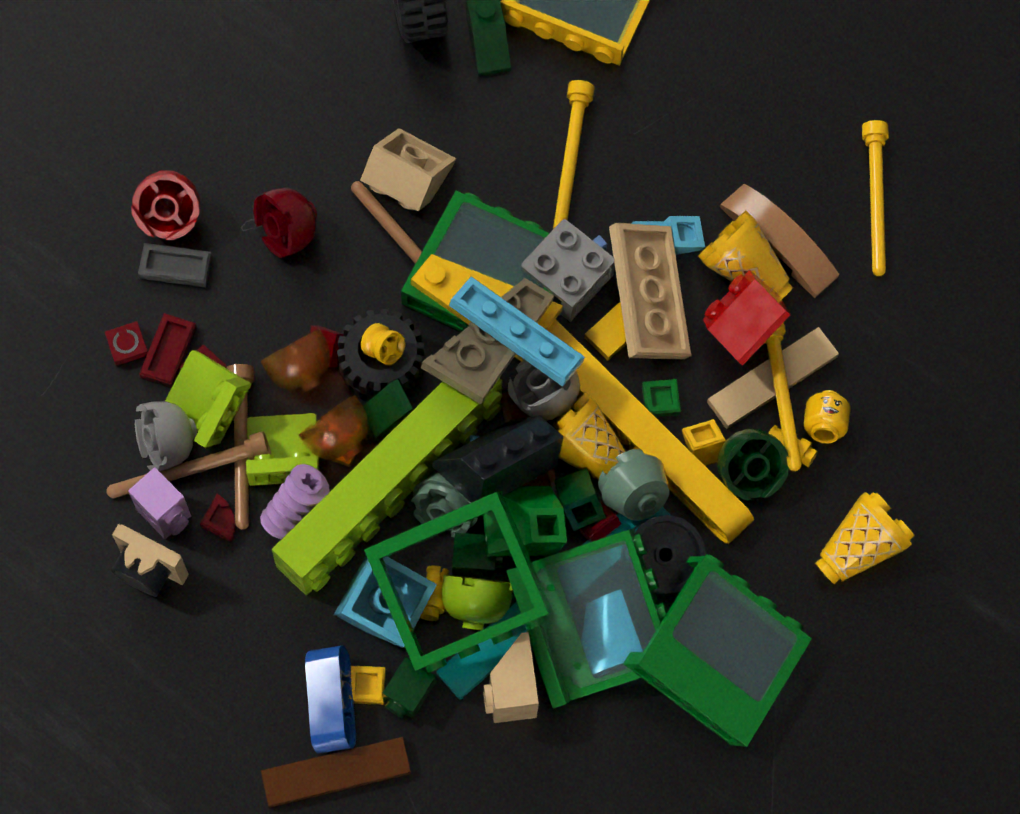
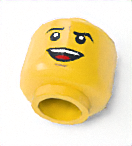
(827, 416)

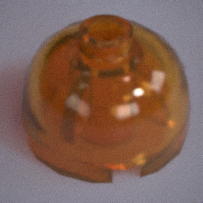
(299, 362)
(338, 431)

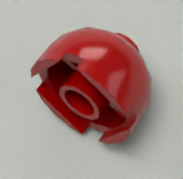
(161, 216)

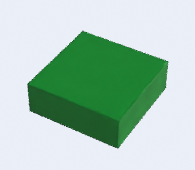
(661, 397)

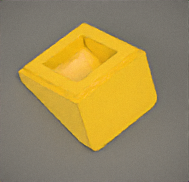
(704, 441)

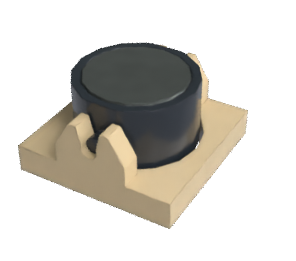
(145, 562)

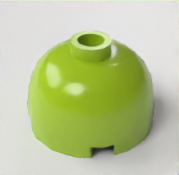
(476, 600)

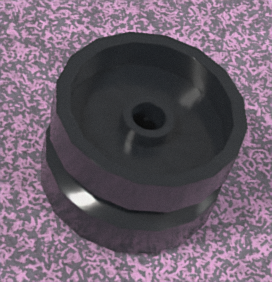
(679, 540)

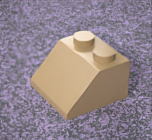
(407, 169)
(513, 685)

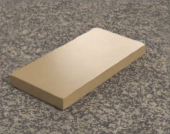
(649, 291)

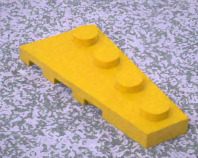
(443, 279)

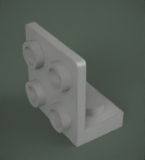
(570, 267)

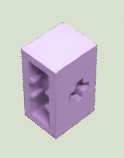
(160, 504)

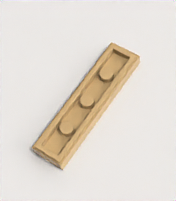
(757, 386)

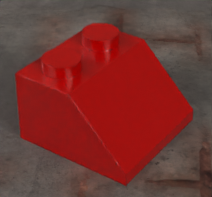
(745, 316)

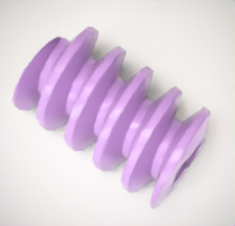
(294, 500)

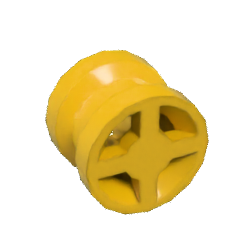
(383, 343)

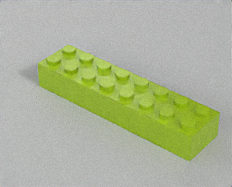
(379, 485)

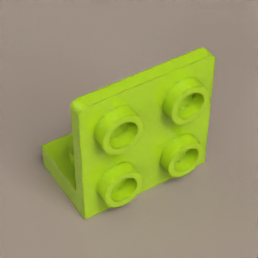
(208, 396)
(285, 447)

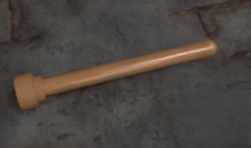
(386, 220)
(240, 434)
(252, 447)

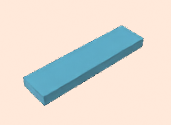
(516, 331)

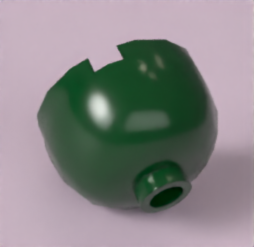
(753, 464)

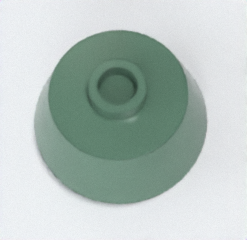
(635, 485)
(438, 497)

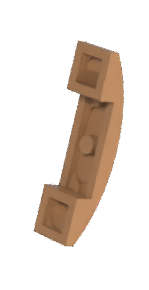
(786, 238)

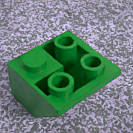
(537, 518)

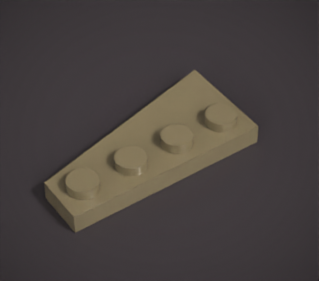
(476, 359)

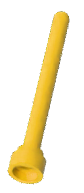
(580, 95)
(875, 136)
(783, 398)

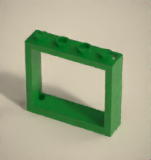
(498, 632)

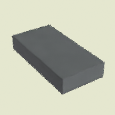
(175, 265)

